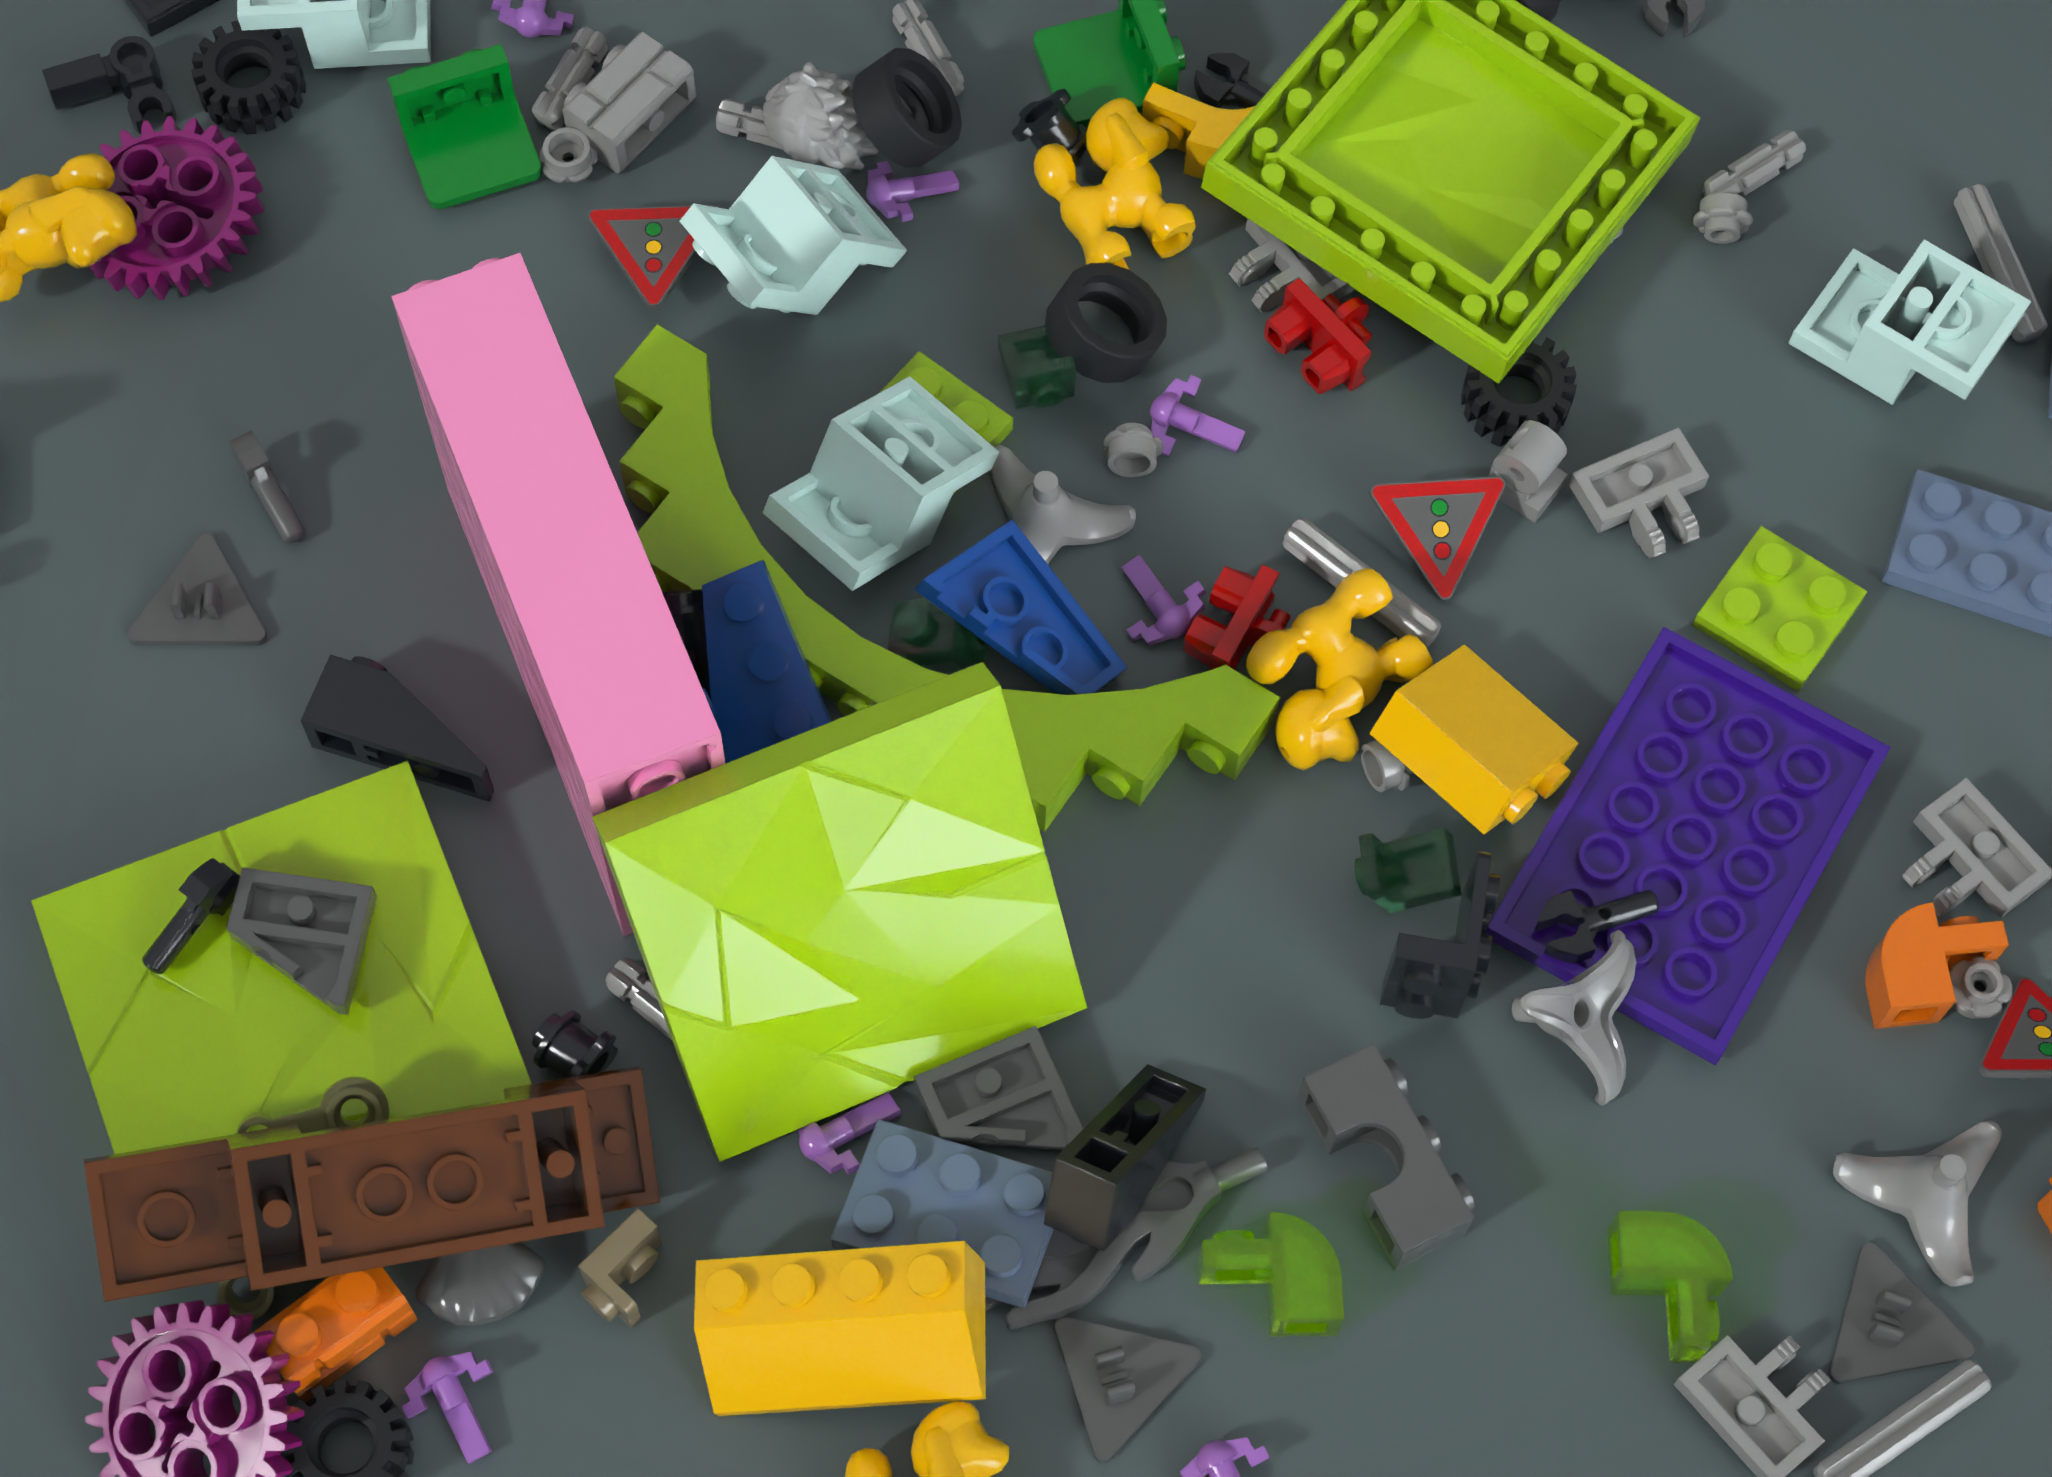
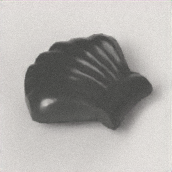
(480, 1283)

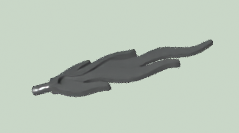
(1165, 1219)

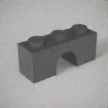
(1366, 1103)

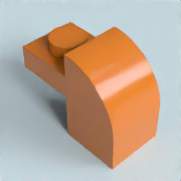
(1912, 962)

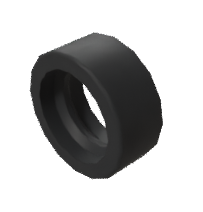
(887, 120)
(1124, 295)

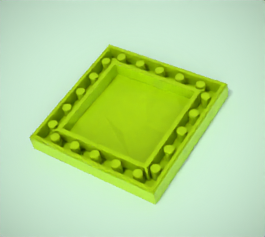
(1451, 164)
(845, 909)
(237, 1038)

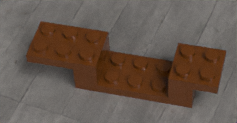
(372, 1191)

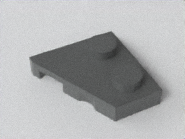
(305, 929)
(1001, 1097)

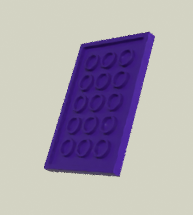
(1718, 806)

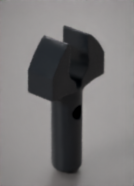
(1227, 93)
(208, 891)
(1580, 947)

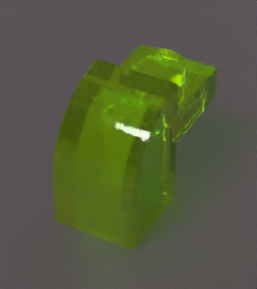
(1673, 1259)
(1294, 1263)

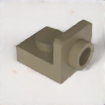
(623, 1255)

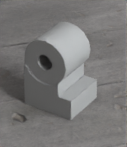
(1530, 469)

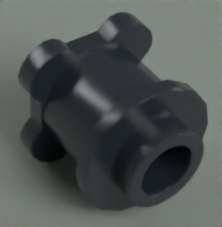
(1051, 123)
(572, 1047)

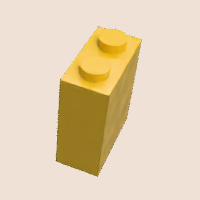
(1475, 740)

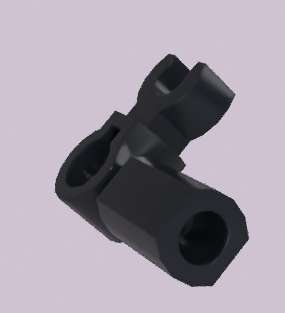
(128, 65)

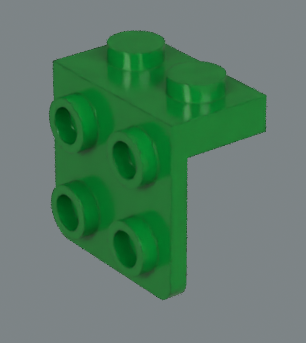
(1110, 56)
(464, 127)

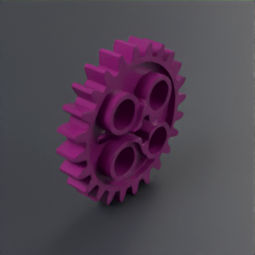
(173, 206)
(194, 1412)

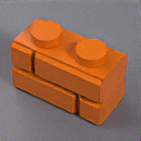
(337, 1327)

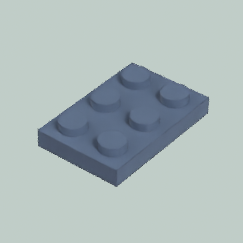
(1974, 552)
(942, 1191)

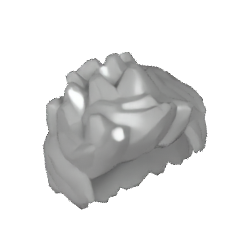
(816, 119)

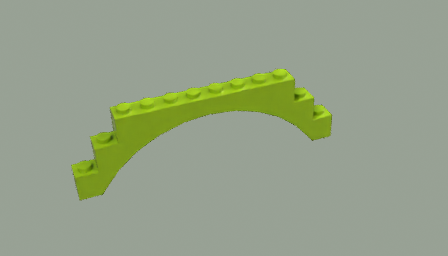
(703, 535)

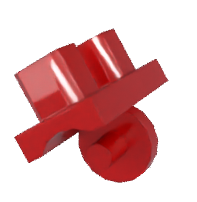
(1329, 330)
(1249, 602)

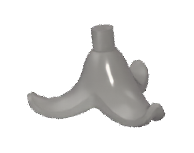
(1051, 514)
(1583, 1012)
(1929, 1192)

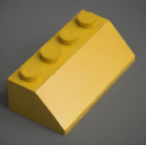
(842, 1328)

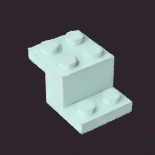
(349, 30)
(791, 237)
(1926, 320)
(880, 482)

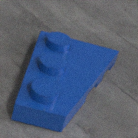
(1024, 612)
(756, 665)

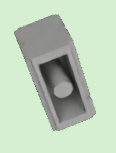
(630, 100)

